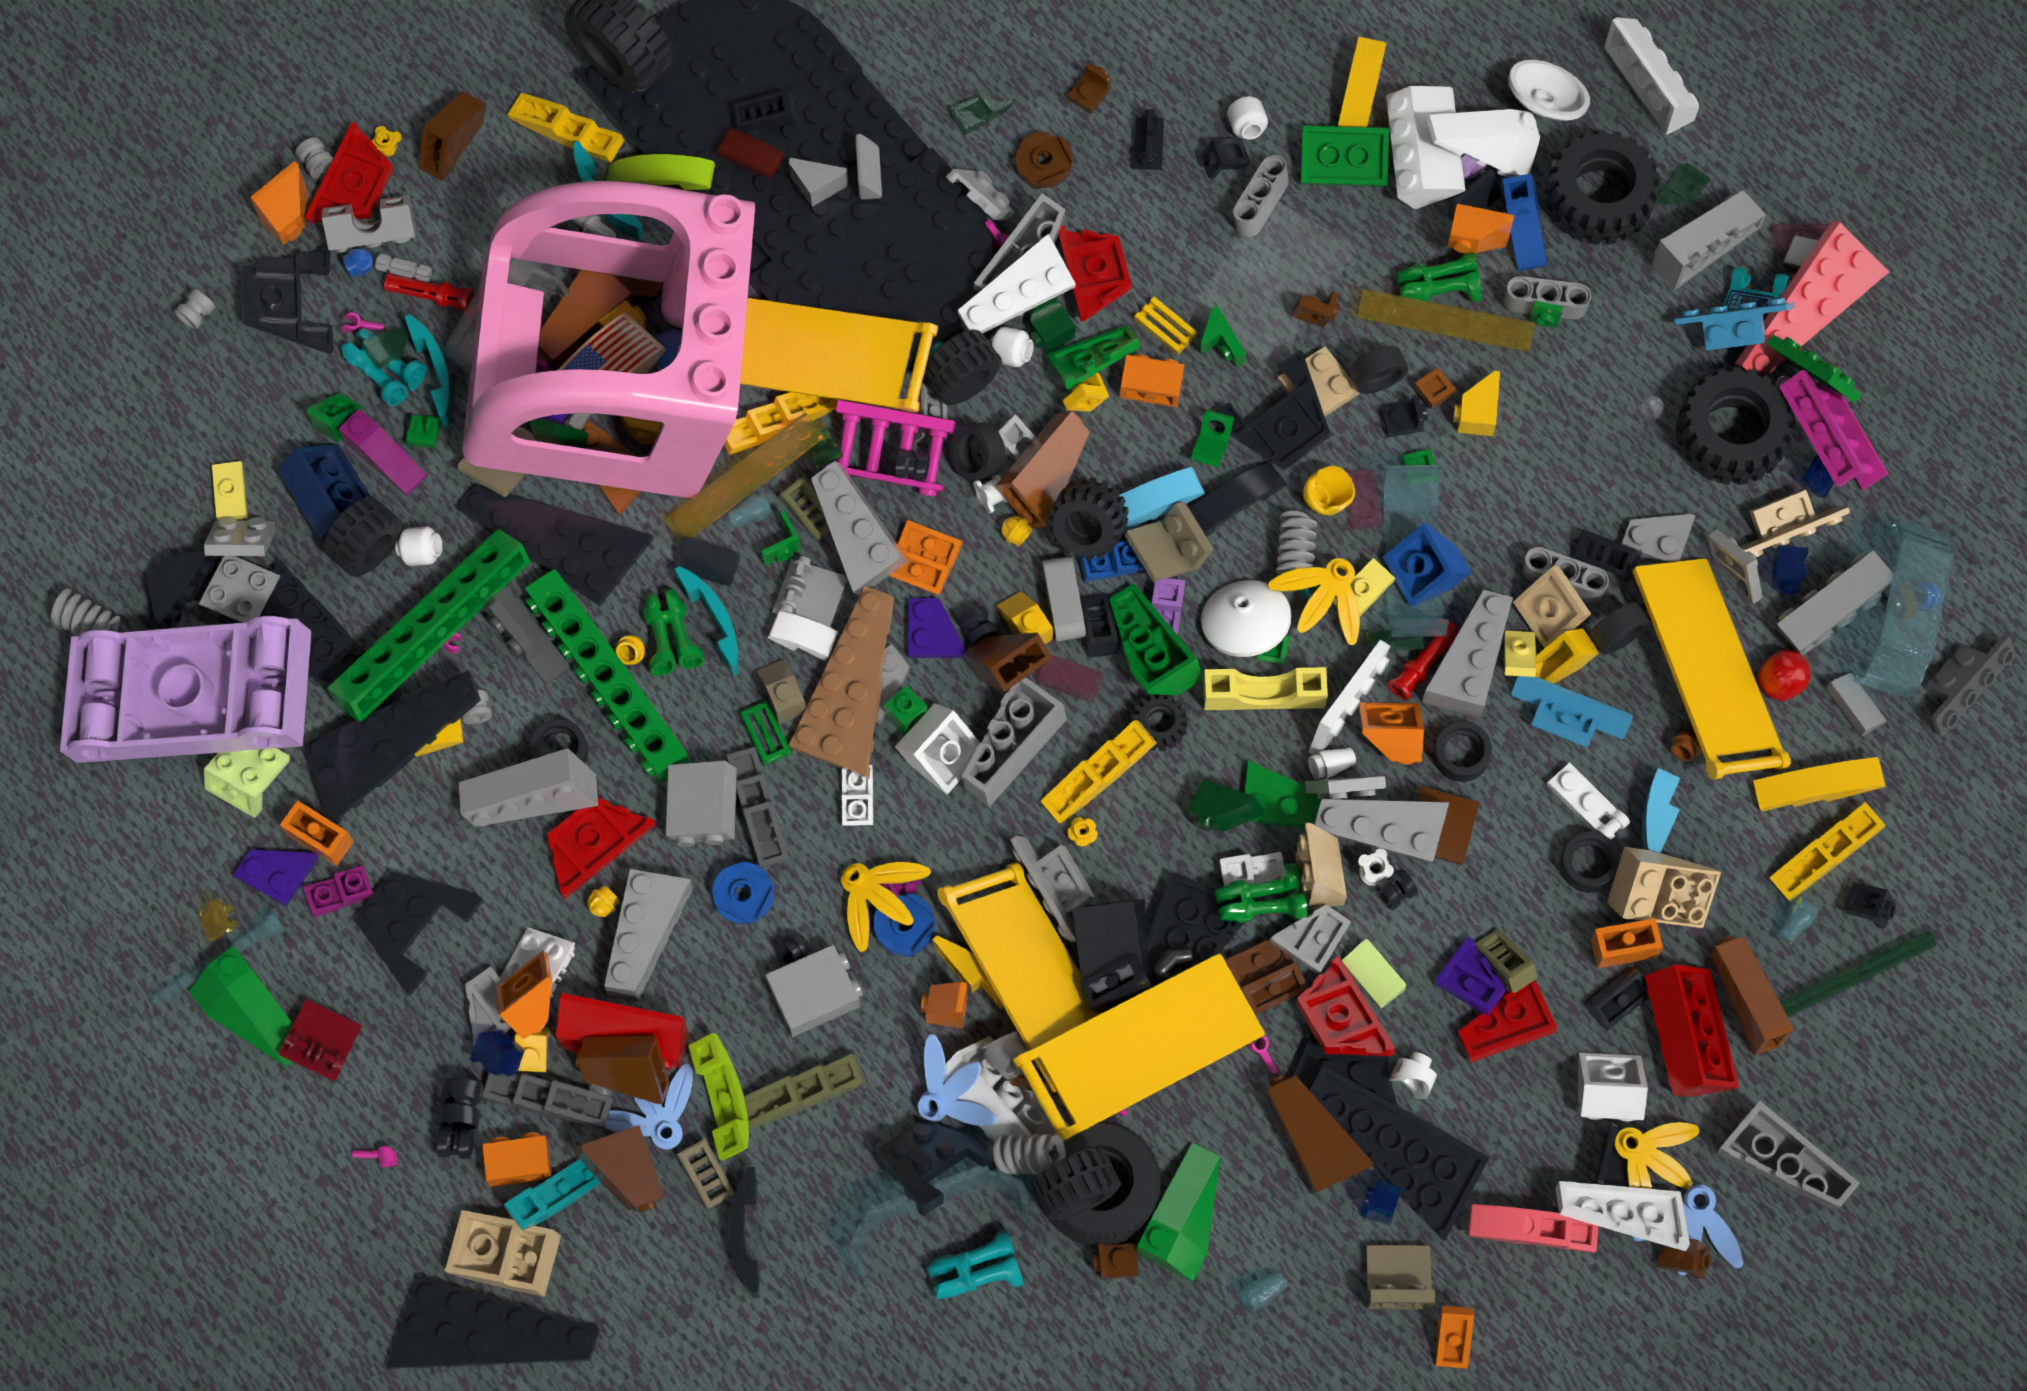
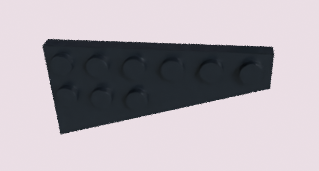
(583, 550)
(331, 645)
(370, 752)
(1188, 919)
(1410, 1153)
(472, 1329)

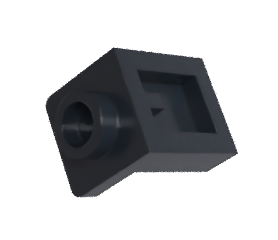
(1224, 155)
(1404, 417)
(1870, 903)

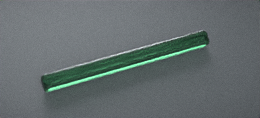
(1858, 973)

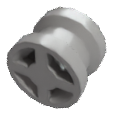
(479, 712)

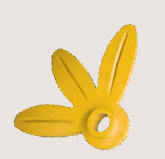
(1330, 586)
(868, 888)
(1647, 1154)

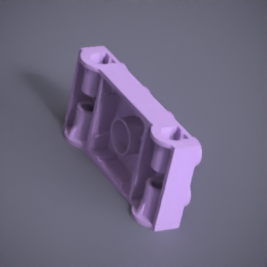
(186, 690)

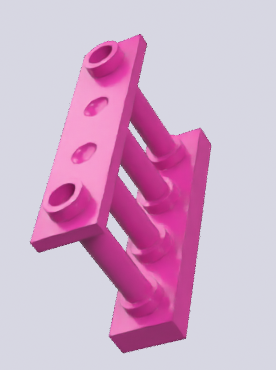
(909, 425)
(1833, 431)

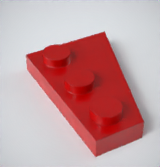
(1512, 1022)

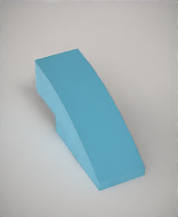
(1159, 496)
(1658, 813)

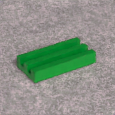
(776, 755)

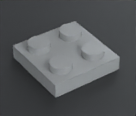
(239, 538)
(1344, 787)

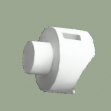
(1415, 1074)

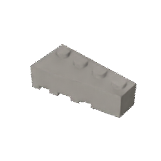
(1706, 239)
(1836, 602)
(1395, 826)

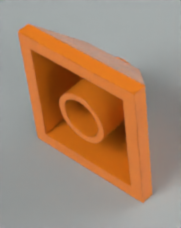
(283, 204)
(1479, 229)
(1394, 729)
(526, 996)

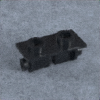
(1148, 141)

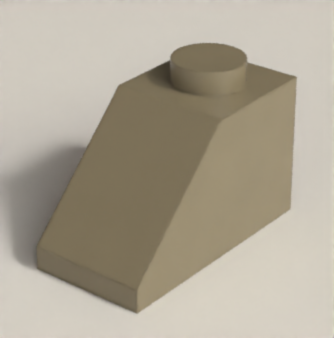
(782, 691)

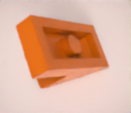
(1454, 1336)

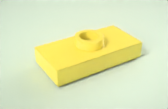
(230, 490)
(1369, 585)
(1519, 653)

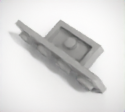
(1058, 882)

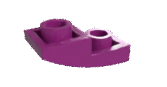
(341, 891)

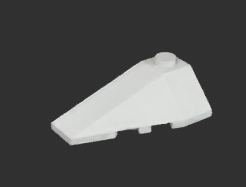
(1493, 137)

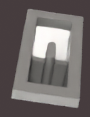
(816, 179)

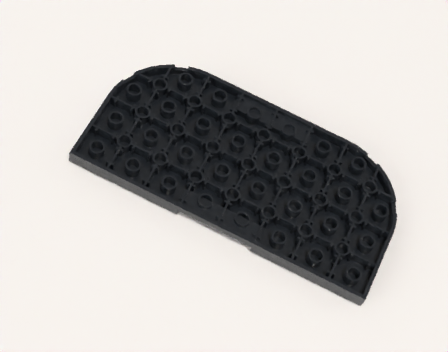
(877, 257)

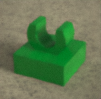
(423, 431)

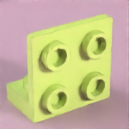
(243, 776)

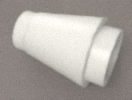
(1330, 762)

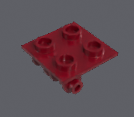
(320, 1040)

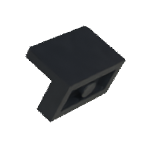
(1612, 1166)

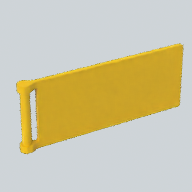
(833, 354)
(1709, 666)
(1021, 957)
(1142, 1045)

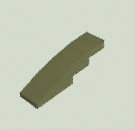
(803, 1091)

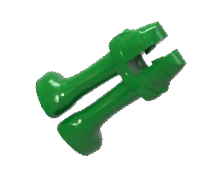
(1418, 284)
(663, 660)
(1243, 912)

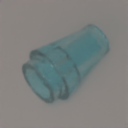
(752, 510)
(1798, 919)
(1262, 1292)

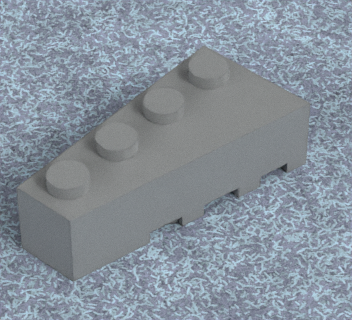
(1042, 219)
(858, 533)
(1468, 667)
(1013, 738)
(529, 789)
(645, 923)
(1785, 1156)

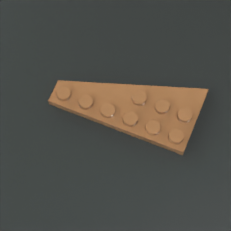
(848, 696)

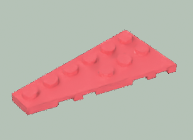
(1823, 287)

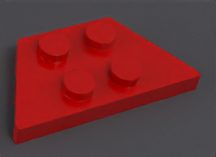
(354, 177)
(1096, 268)
(592, 841)
(1342, 1015)

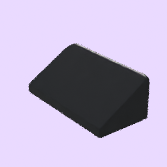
(1479, 194)
(708, 561)
(1114, 984)
(1618, 998)

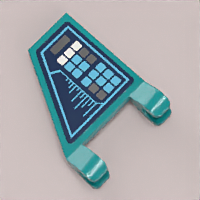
(1738, 294)

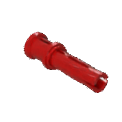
(442, 294)
(1416, 670)

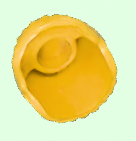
(1329, 490)

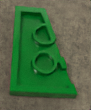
(1092, 355)
(1281, 798)

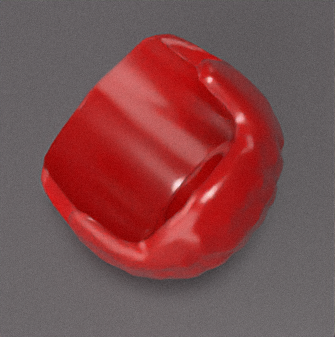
(1784, 675)

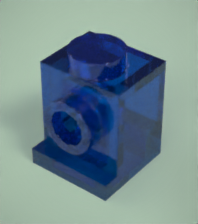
(1789, 568)
(497, 1053)
(1380, 1202)

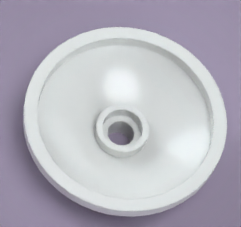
(1548, 90)
(1246, 629)

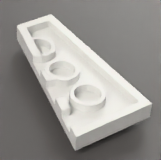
(1022, 286)
(1349, 698)
(1629, 1210)

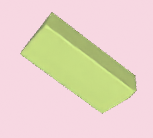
(1374, 973)

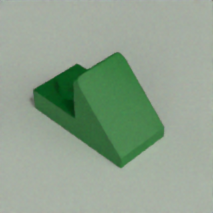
(1220, 332)

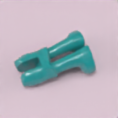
(392, 391)
(968, 1281)

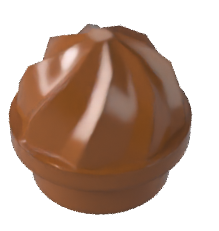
(1685, 745)

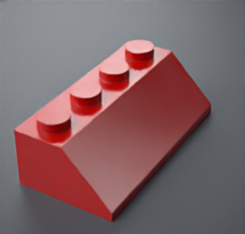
(589, 1017)
(1691, 1031)

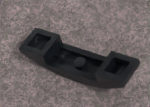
(1236, 496)
(745, 1195)

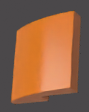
(929, 557)

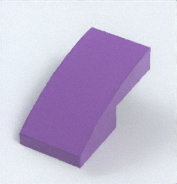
(1168, 600)

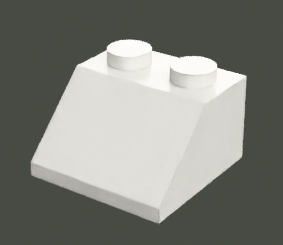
(939, 747)
(1611, 1086)

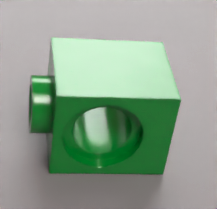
(905, 710)

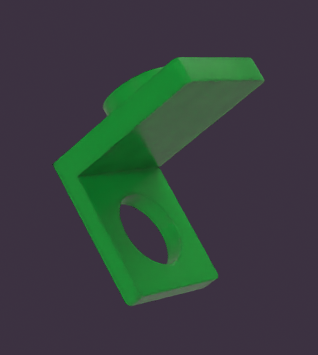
(1545, 313)
(1211, 444)
(784, 549)

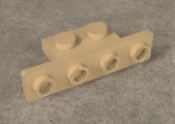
(1787, 518)

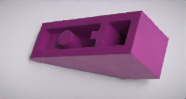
(381, 452)

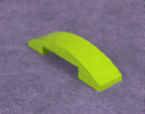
(664, 169)
(725, 1095)

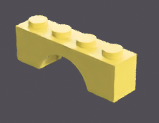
(1236, 691)

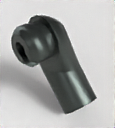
(1167, 960)

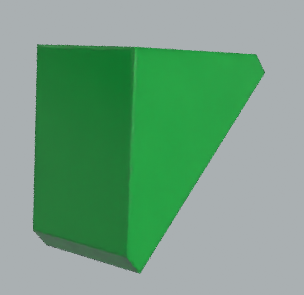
(332, 414)

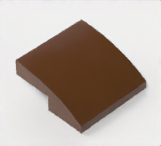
(1457, 824)
(1266, 975)

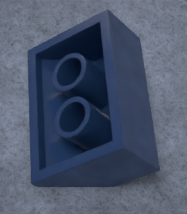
(321, 484)

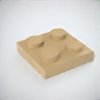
(1330, 381)
(1551, 606)

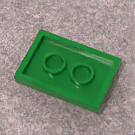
(1344, 156)
(1818, 369)

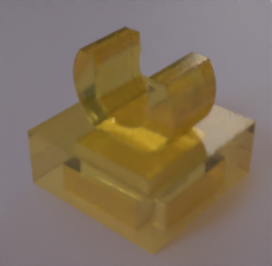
(215, 921)

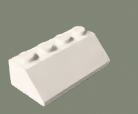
(1650, 74)
(1421, 167)
(1015, 1107)

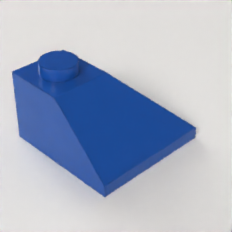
(1426, 565)

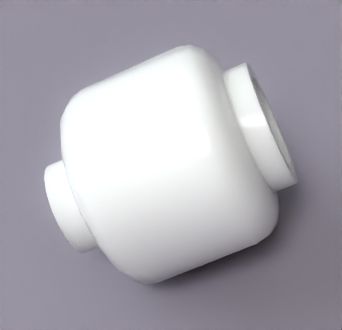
(1247, 117)
(1012, 346)
(419, 546)

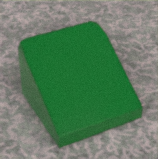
(1278, 653)

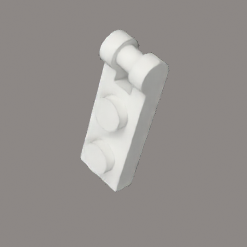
(1587, 801)

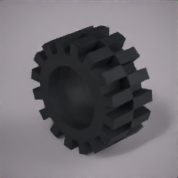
(1172, 709)

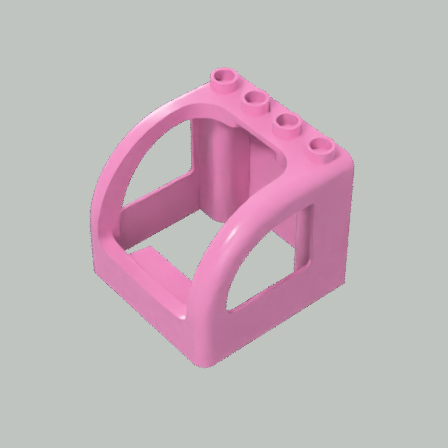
(702, 293)

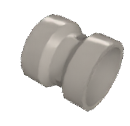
(313, 155)
(195, 308)

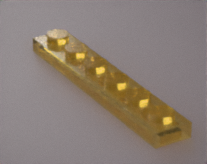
(1446, 320)
(744, 477)

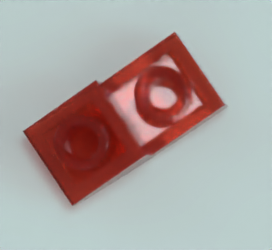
(751, 152)

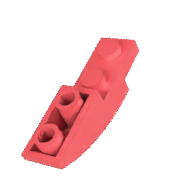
(1531, 1227)

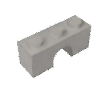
(345, 231)

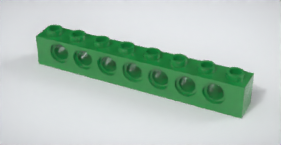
(553, 590)
(429, 625)

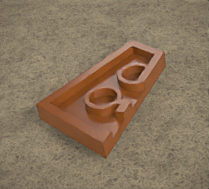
(599, 440)

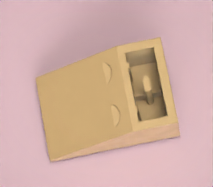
(1321, 867)
(1662, 888)

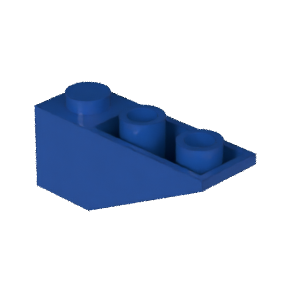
(1526, 229)

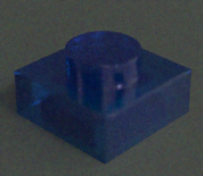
(1818, 478)

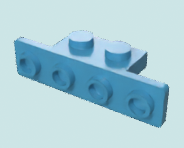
(1734, 327)
(1570, 713)

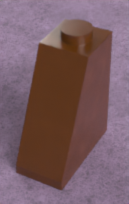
(449, 134)
(1007, 658)
(625, 1065)
(624, 1168)

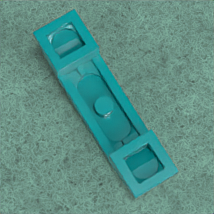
(586, 170)
(424, 341)
(696, 589)
(552, 1195)

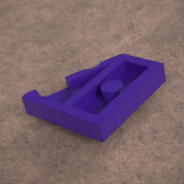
(931, 631)
(276, 872)
(1471, 979)

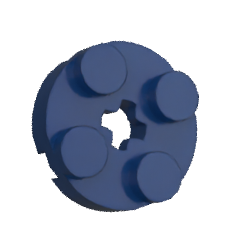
(749, 909)
(906, 942)

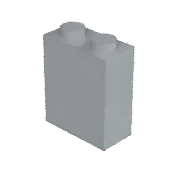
(701, 803)
(814, 990)

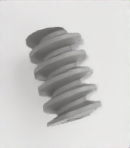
(1295, 541)
(78, 617)
(1027, 1153)

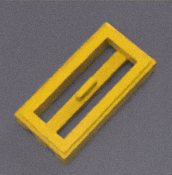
(1173, 318)

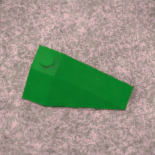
(1152, 647)
(240, 1002)
(1182, 1222)

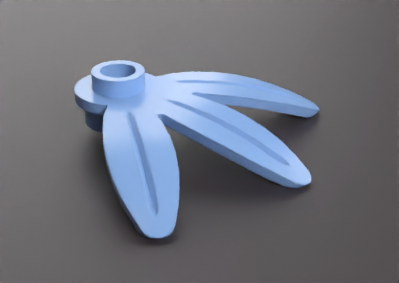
(947, 1093)
(656, 1116)
(1717, 1229)

